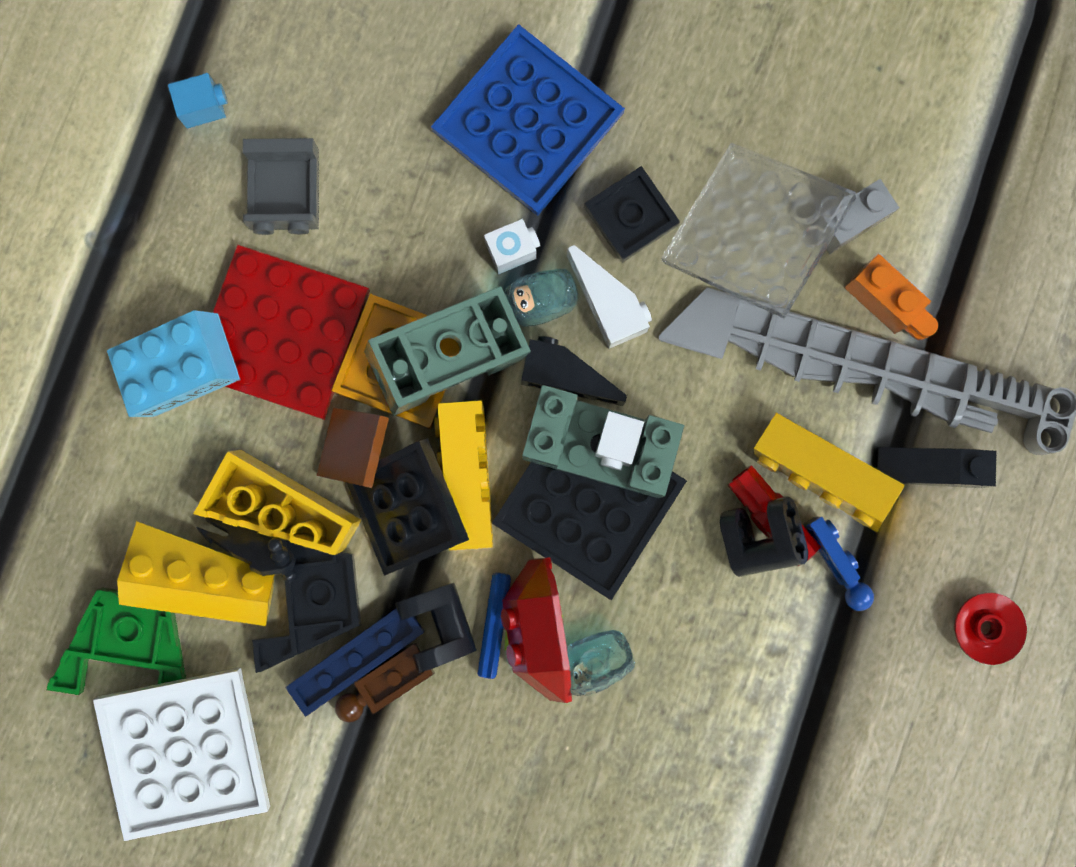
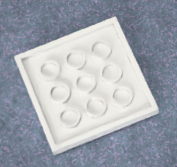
(182, 754)

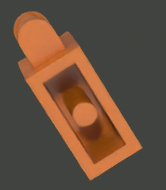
(893, 299)

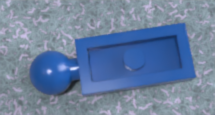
(841, 563)

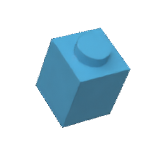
(198, 100)

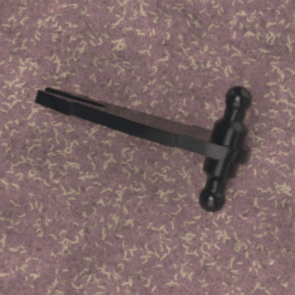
(260, 551)

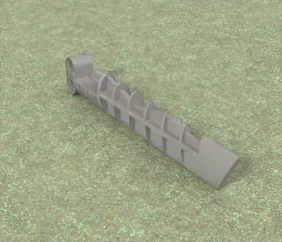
(838, 354)

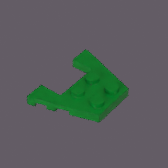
(122, 637)

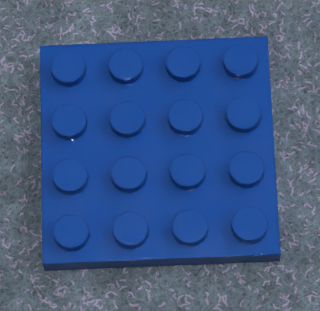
(527, 119)

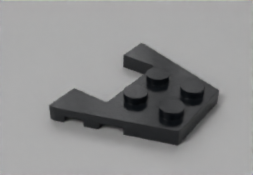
(319, 605)

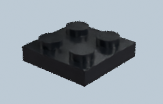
(631, 214)

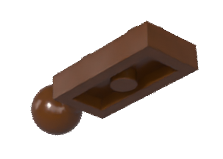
(382, 686)

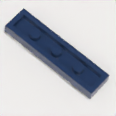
(353, 661)

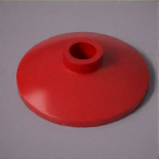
(1006, 631)

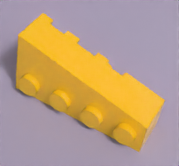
(465, 468)
(828, 472)
(269, 502)
(191, 579)

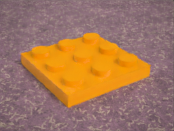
(356, 375)

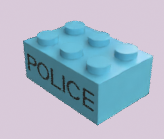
(173, 364)

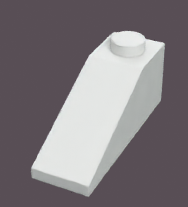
(612, 304)

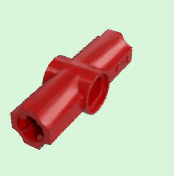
(755, 495)

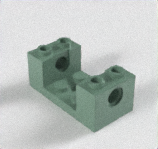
(410, 357)
(563, 435)

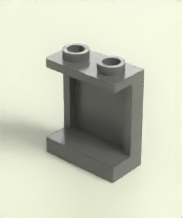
(282, 185)

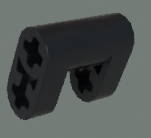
(782, 550)
(449, 622)

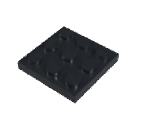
(408, 508)

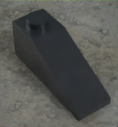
(561, 369)
(939, 466)

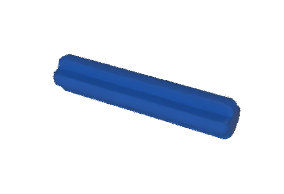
(493, 626)

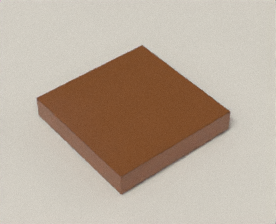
(352, 447)

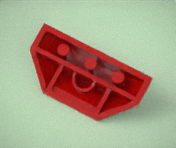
(537, 631)

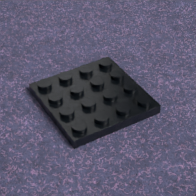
(584, 523)

